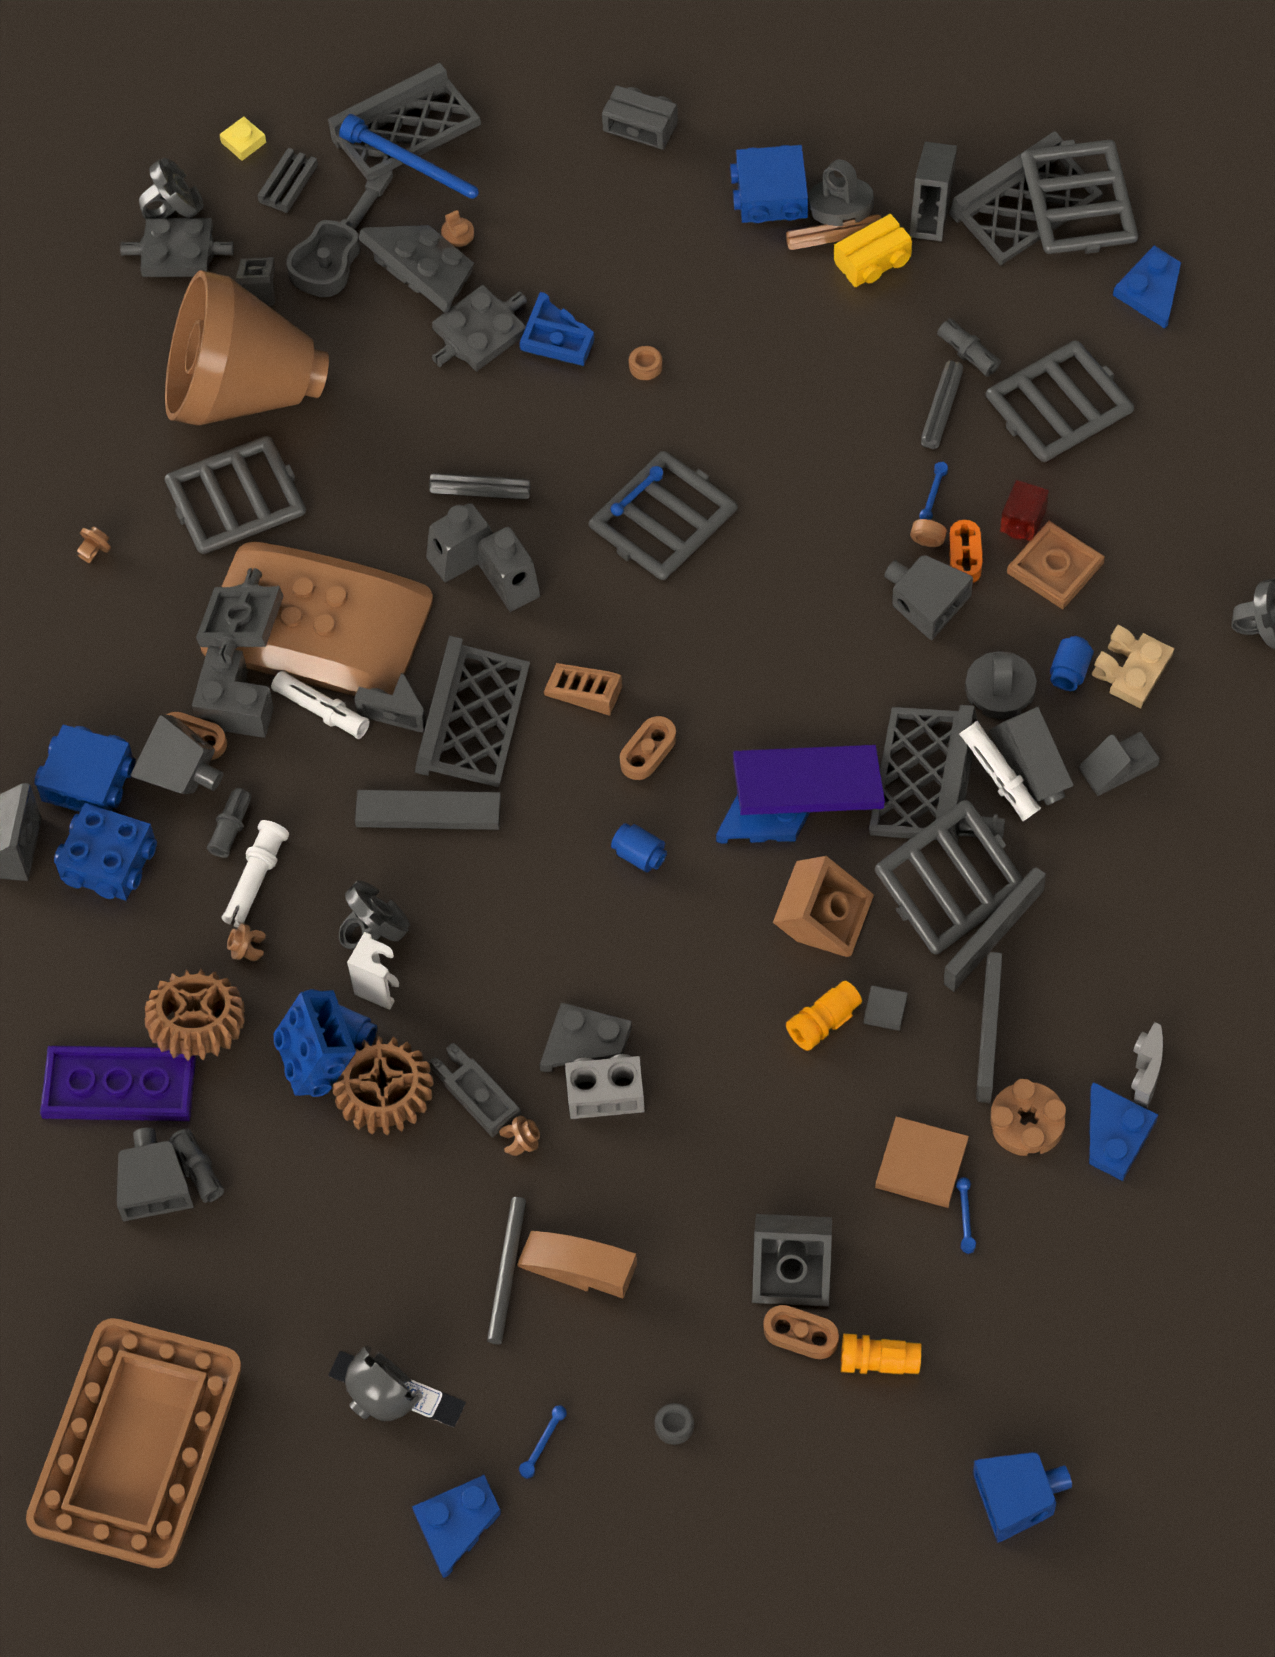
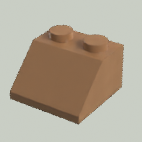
(823, 906)

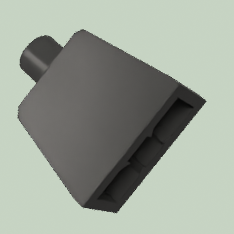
(455, 541)
(501, 559)
(928, 592)
(177, 758)
(150, 1178)

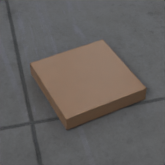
(1055, 564)
(922, 1162)

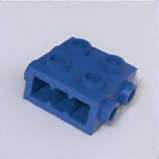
(770, 184)
(84, 769)
(105, 852)
(314, 1043)

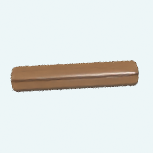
(825, 233)

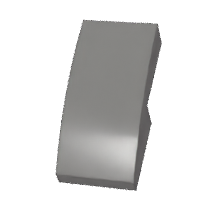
(1149, 1051)

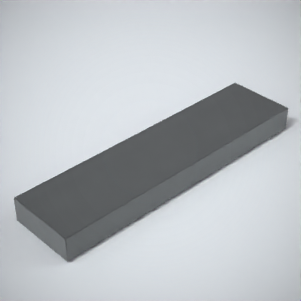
(428, 809)
(994, 929)
(989, 1027)

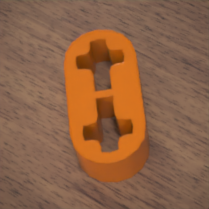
(972, 551)

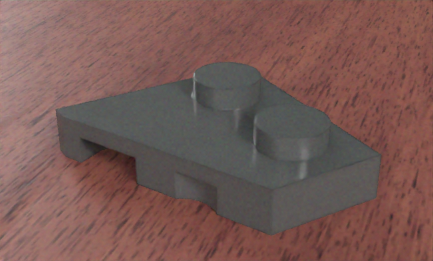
(584, 1034)

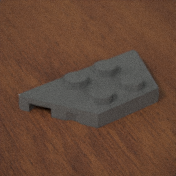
(422, 259)

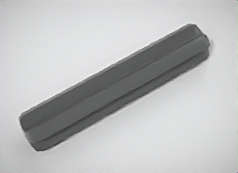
(941, 405)
(480, 486)

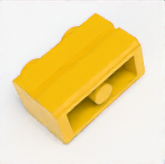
(873, 251)

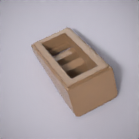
(591, 700)

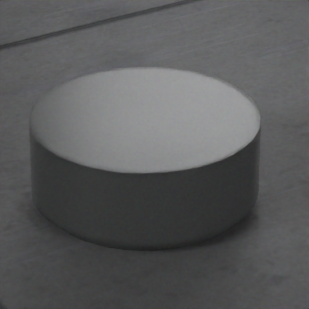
(674, 1423)

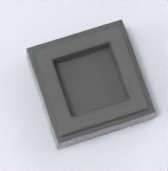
(885, 1008)

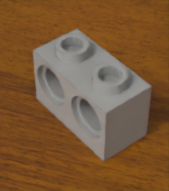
(605, 1096)

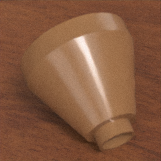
(236, 356)

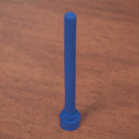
(354, 130)

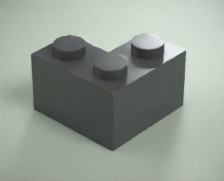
(228, 700)

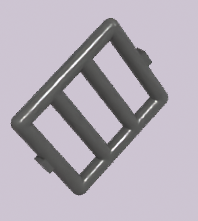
(1045, 217)
(1069, 437)
(234, 532)
(682, 549)
(911, 850)

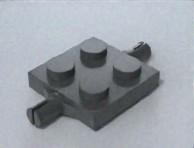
(176, 247)
(479, 328)
(240, 616)

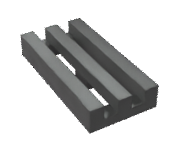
(287, 159)

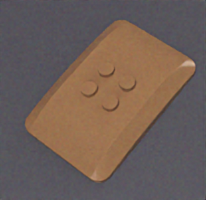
(336, 621)
(134, 1443)

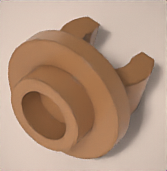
(457, 230)
(94, 540)
(240, 943)
(525, 1134)

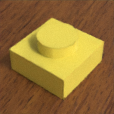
(242, 138)

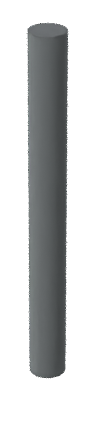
(506, 1270)

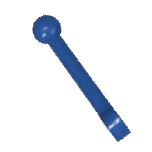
(940, 470)
(655, 474)
(968, 1243)
(527, 1468)

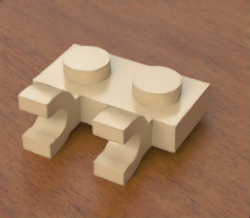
(1141, 670)

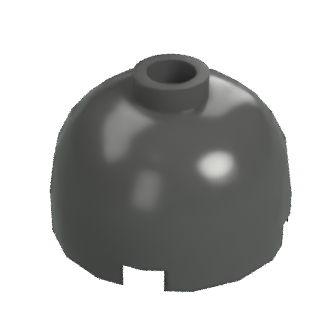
(379, 1387)

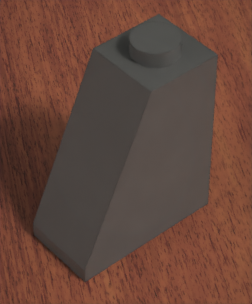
(932, 191)
(1033, 755)

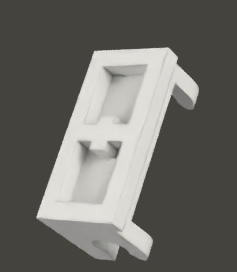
(367, 973)

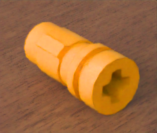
(826, 1013)
(879, 1355)

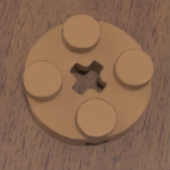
(1028, 1138)

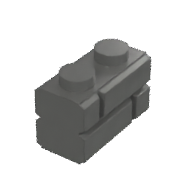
(640, 116)

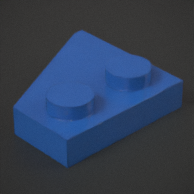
(1151, 286)
(556, 334)
(760, 827)
(1116, 1131)
(456, 1520)

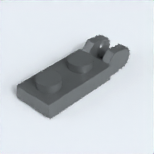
(476, 1091)

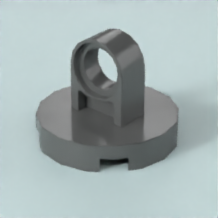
(170, 190)
(840, 197)
(1258, 615)
(1000, 684)
(373, 916)

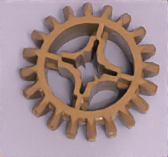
(194, 1026)
(412, 1085)

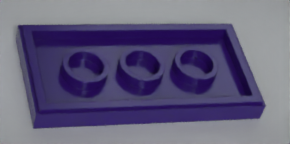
(808, 780)
(117, 1084)

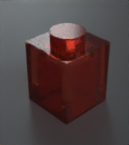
(1024, 511)

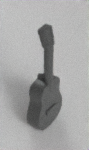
(324, 259)

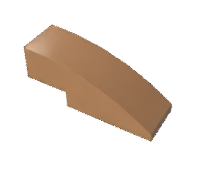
(579, 1262)

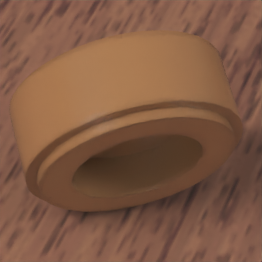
(645, 363)
(928, 533)

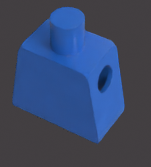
(1018, 1491)

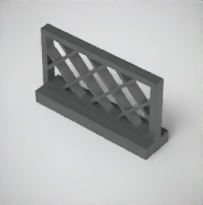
(393, 105)
(1003, 182)
(442, 706)
(955, 768)

